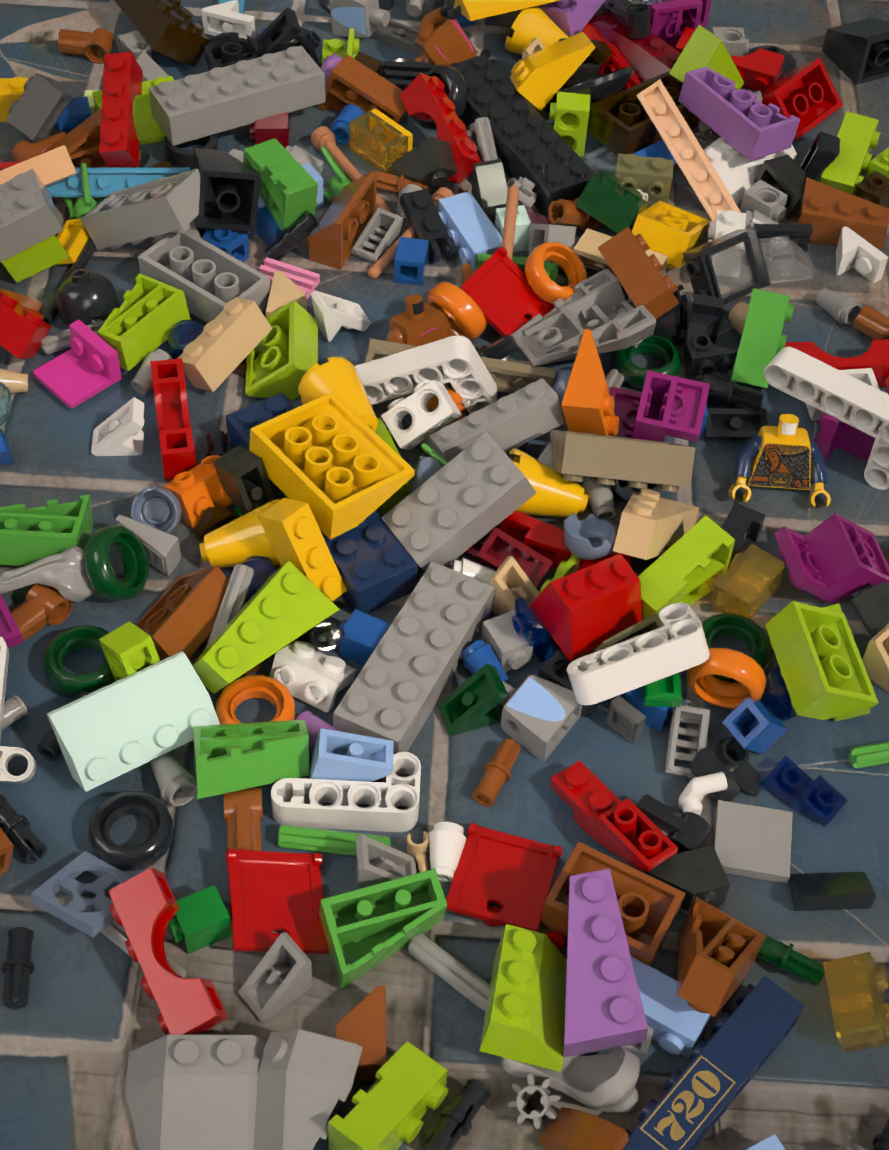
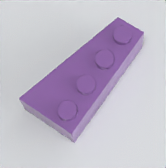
(571, 14)
(736, 114)
(601, 983)

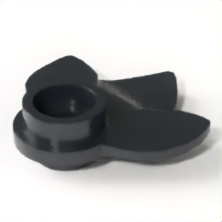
(738, 772)

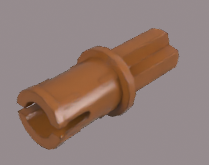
(395, 183)
(496, 773)

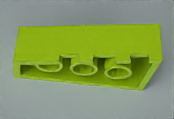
(269, 621)

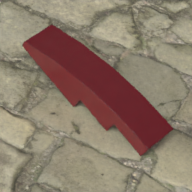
(497, 546)

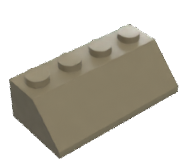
(622, 459)

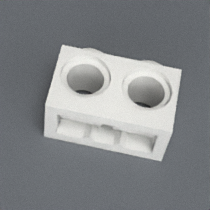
(423, 421)

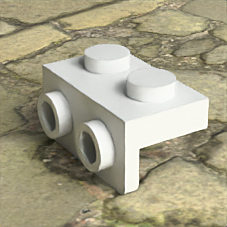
(311, 674)

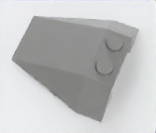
(594, 306)
(195, 1092)

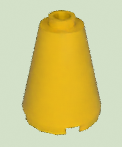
(529, 24)
(344, 381)
(554, 495)
(238, 541)

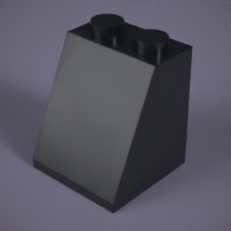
(860, 49)
(226, 191)

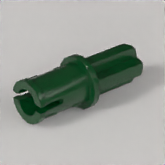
(787, 959)

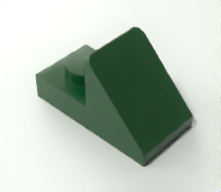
(473, 702)

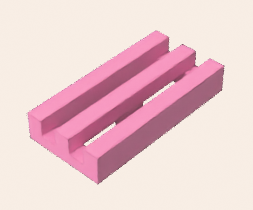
(299, 276)

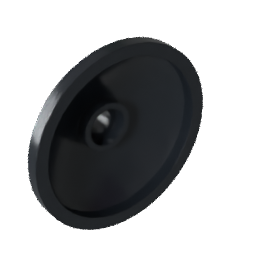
(603, 85)

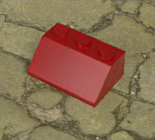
(805, 94)
(590, 605)

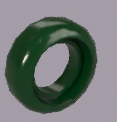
(652, 345)
(98, 564)
(741, 627)
(65, 643)

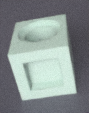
(522, 228)

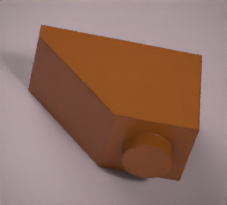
(367, 1028)

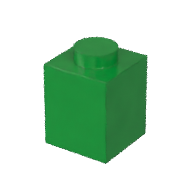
(200, 920)

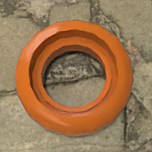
(563, 257)
(459, 308)
(732, 665)
(255, 687)

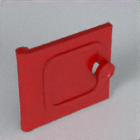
(504, 294)
(504, 872)
(275, 894)

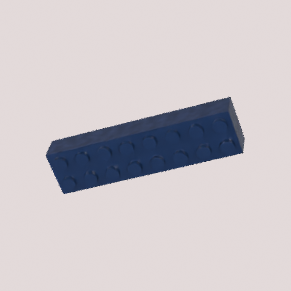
(368, 556)

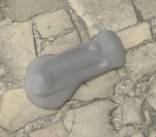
(60, 571)
(596, 1080)

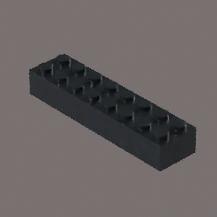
(521, 135)

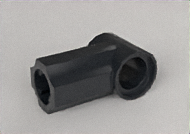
(634, 17)
(685, 830)

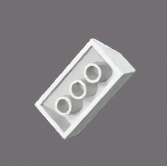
(734, 169)

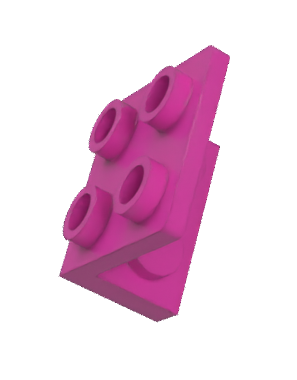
(81, 370)

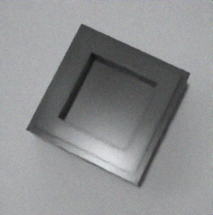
(625, 719)

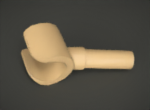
(419, 851)

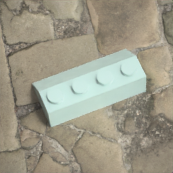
(132, 721)

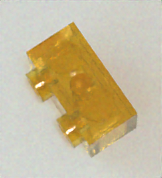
(377, 141)
(747, 582)
(858, 1001)

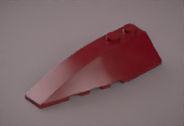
(648, 55)

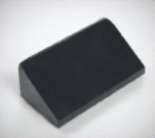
(831, 891)

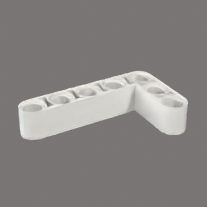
(444, 360)
(840, 398)

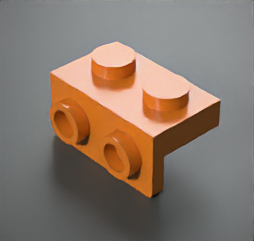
(199, 490)

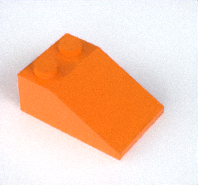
(587, 398)

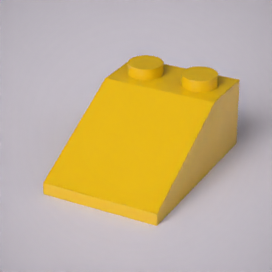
(547, 70)
(670, 231)

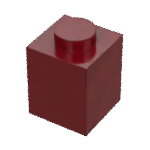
(270, 128)

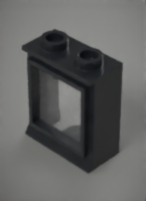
(728, 266)

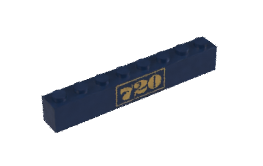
(717, 1070)

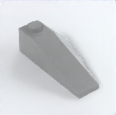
(300, 1086)

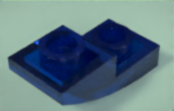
(529, 625)
(808, 797)

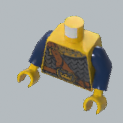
(781, 459)

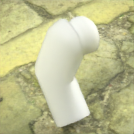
(698, 788)

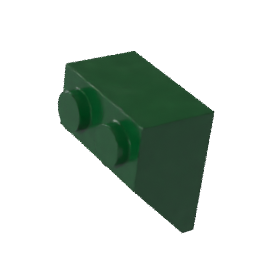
(611, 202)

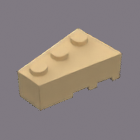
(652, 524)

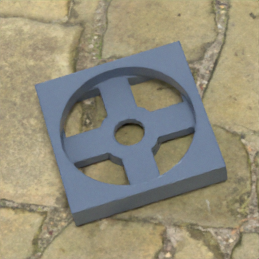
(72, 912)

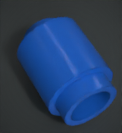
(341, 125)

